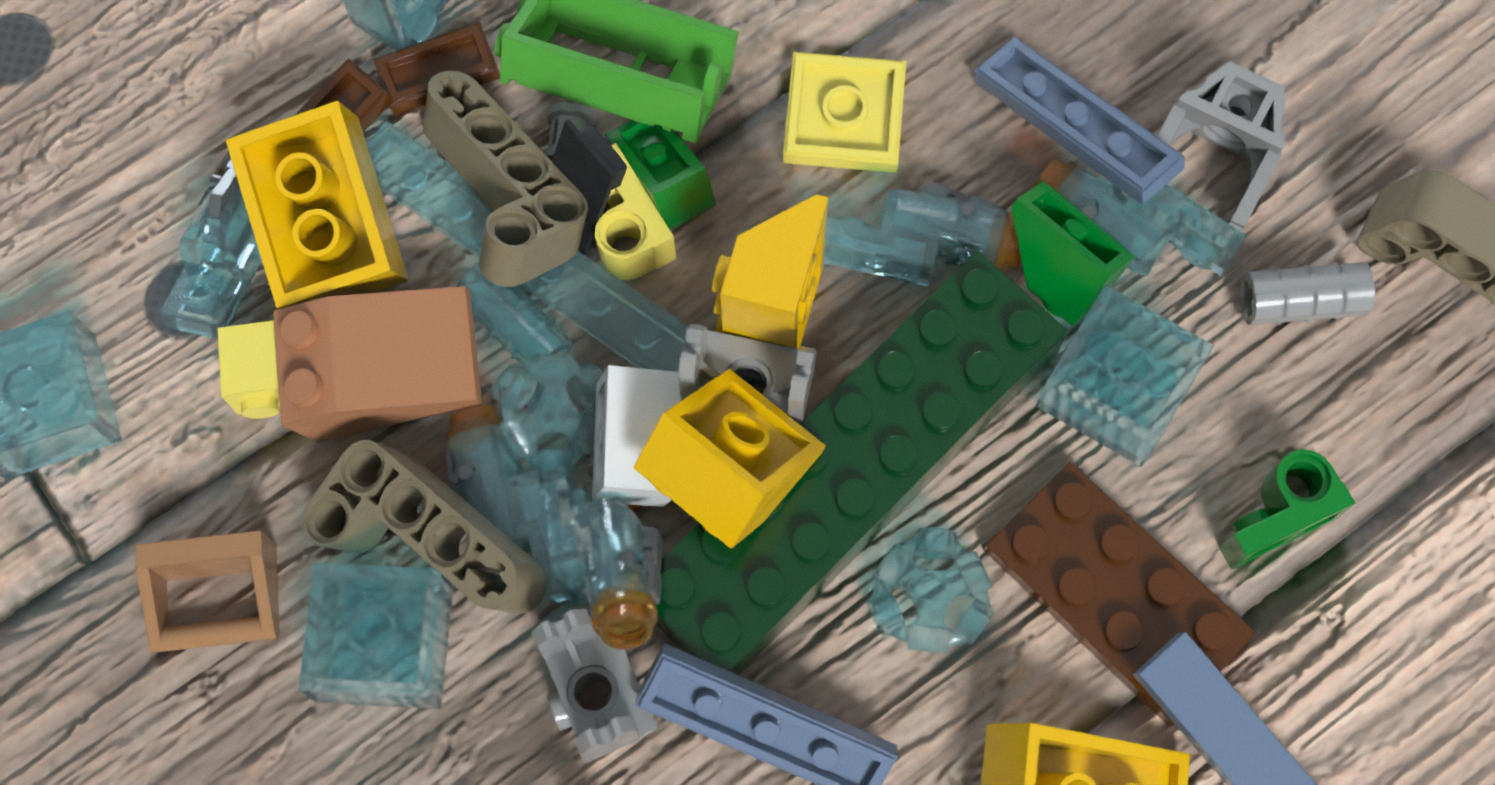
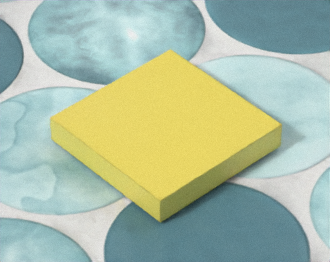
(844, 112)

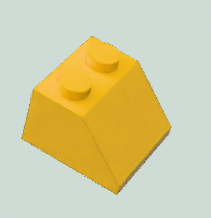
(727, 456)

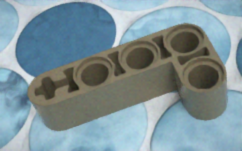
(534, 205)
(1438, 220)
(435, 535)

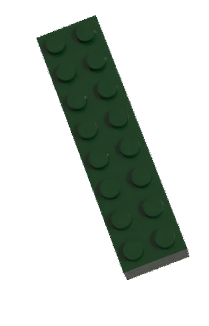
(884, 443)

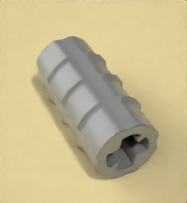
(1307, 293)

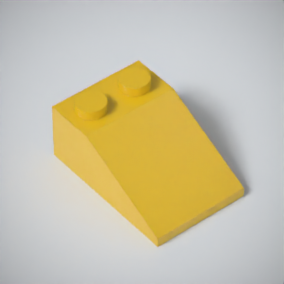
(1066, 757)

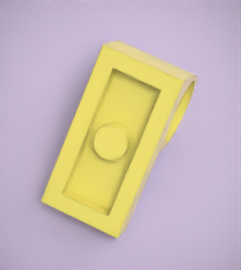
(634, 216)

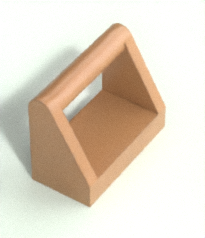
(204, 558)

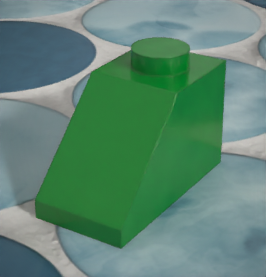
(1064, 253)

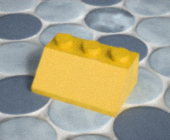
(316, 207)
(773, 276)

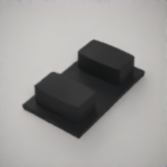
(593, 169)

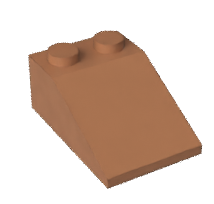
(374, 360)

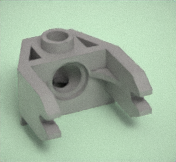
(1240, 115)
(779, 369)
(580, 657)

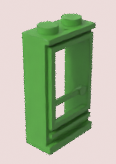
(695, 48)

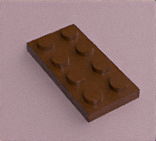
(1111, 581)

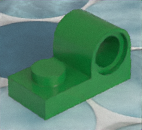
(666, 171)
(1289, 513)

